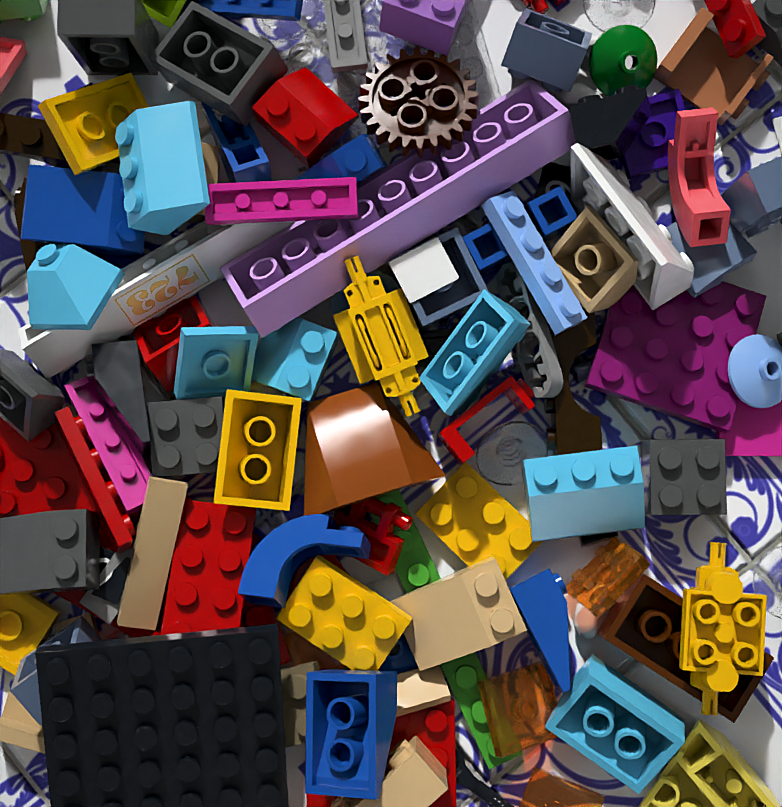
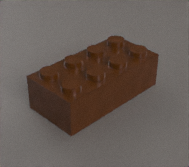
(648, 628)

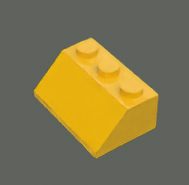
(257, 450)

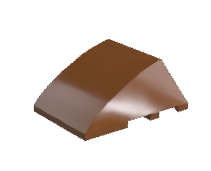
(360, 451)

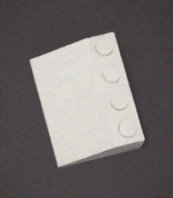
(661, 269)

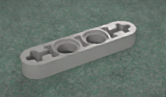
(539, 328)

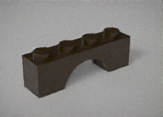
(30, 139)
(571, 426)

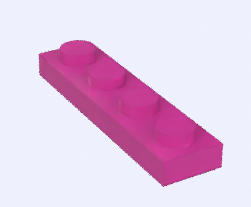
(282, 201)
(118, 453)

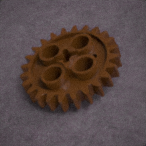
(418, 102)

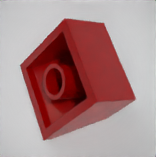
(304, 115)
(160, 337)

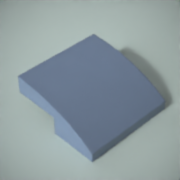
(713, 261)

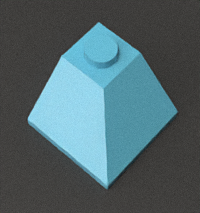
(69, 287)

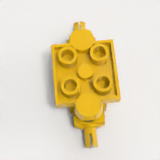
(381, 336)
(720, 630)

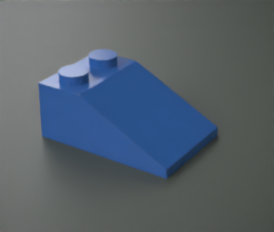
(79, 211)
(348, 731)

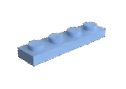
(534, 261)

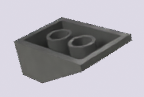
(50, 552)

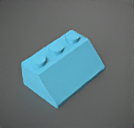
(162, 167)
(473, 353)
(584, 493)
(617, 724)

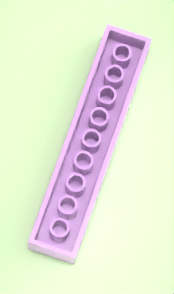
(401, 207)

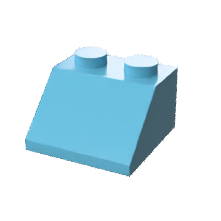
(295, 358)

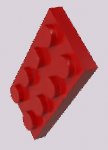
(208, 567)

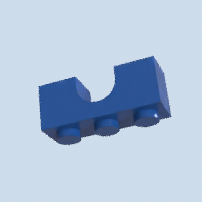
(550, 215)

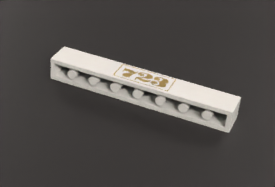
(149, 289)

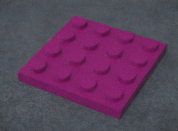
(677, 353)

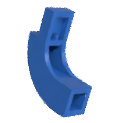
(288, 547)

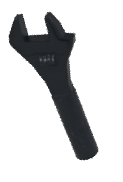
(478, 788)

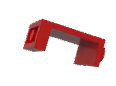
(516, 391)

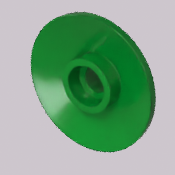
(609, 56)

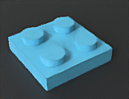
(214, 361)

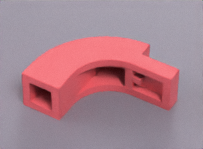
(692, 182)

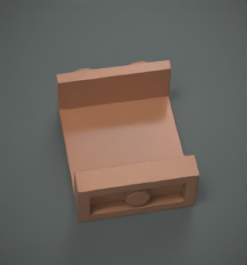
(707, 74)

